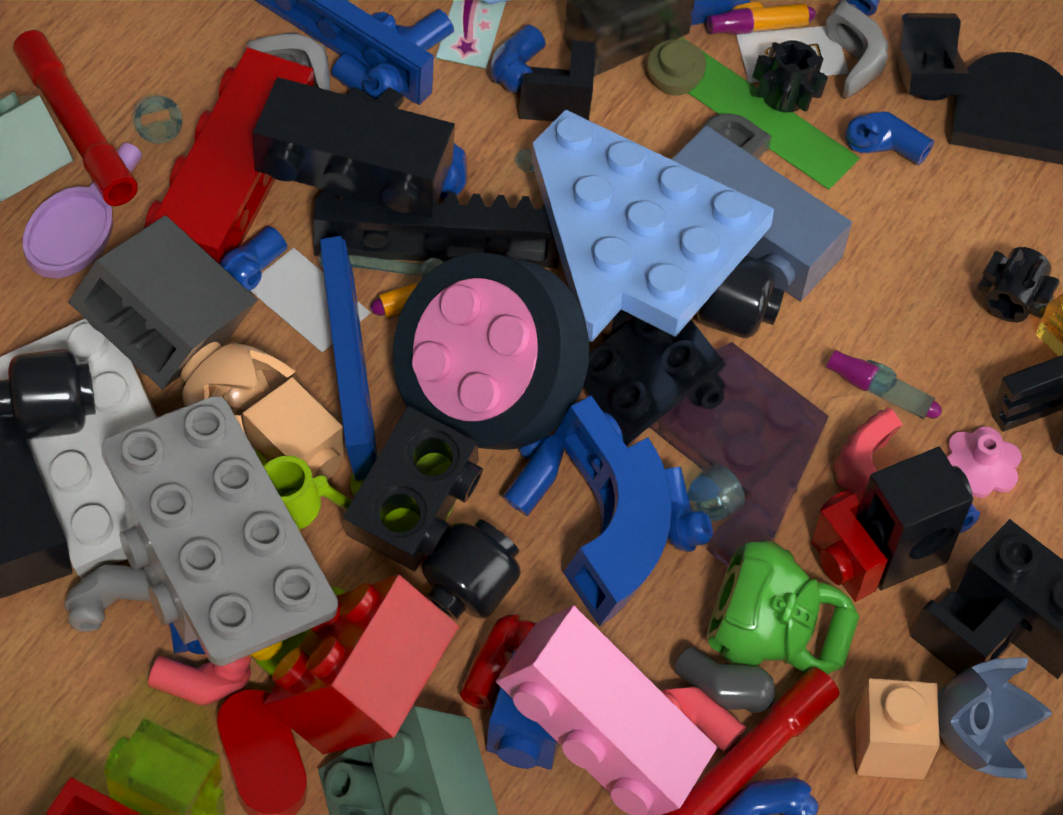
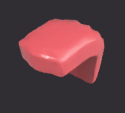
(855, 456)

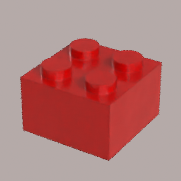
(361, 668)

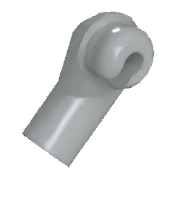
(100, 590)

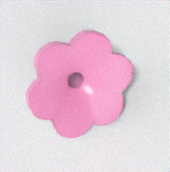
(985, 460)

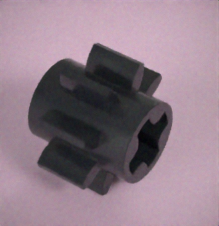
(790, 76)
(1018, 284)

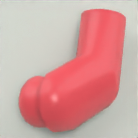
(199, 684)
(707, 716)

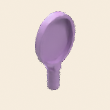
(71, 227)

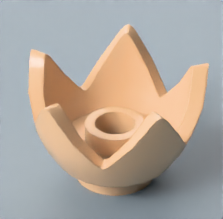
(230, 373)

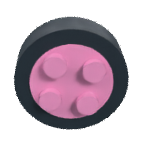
(492, 349)

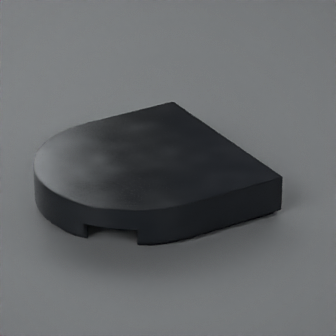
(1011, 108)

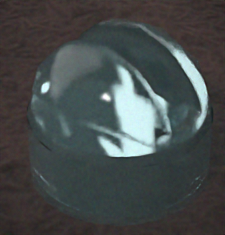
(157, 131)
(716, 493)

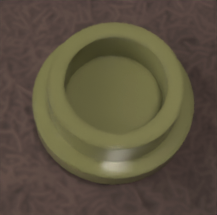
(676, 66)

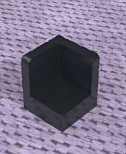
(552, 91)
(963, 634)

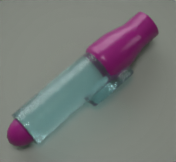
(884, 383)

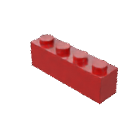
(216, 185)

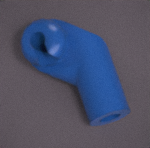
(373, 80)
(887, 132)
(537, 475)
(773, 797)

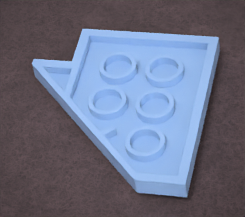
(639, 225)

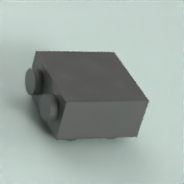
(161, 300)

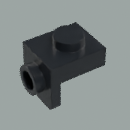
(930, 56)

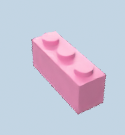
(606, 714)

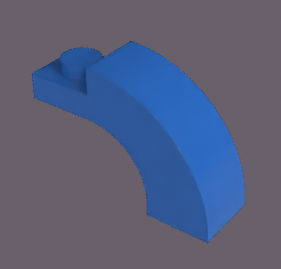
(632, 506)

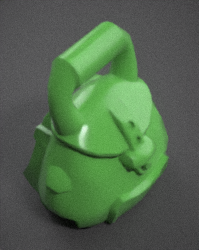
(772, 609)

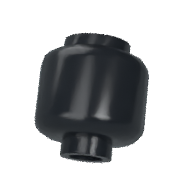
(743, 300)
(47, 394)
(471, 570)

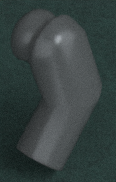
(727, 684)

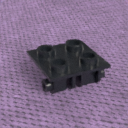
(648, 372)

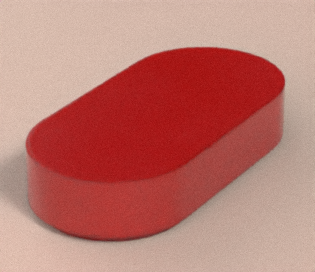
(261, 756)

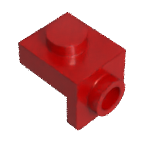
(846, 548)

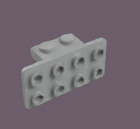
(214, 534)

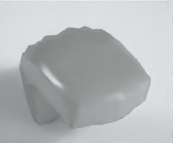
(863, 40)
(298, 50)

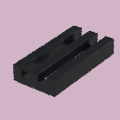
(1029, 394)

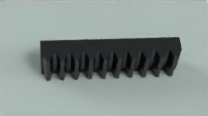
(451, 232)

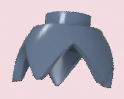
(983, 712)

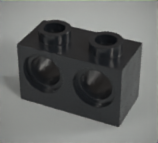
(398, 484)

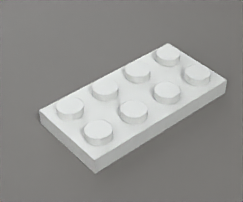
(72, 464)

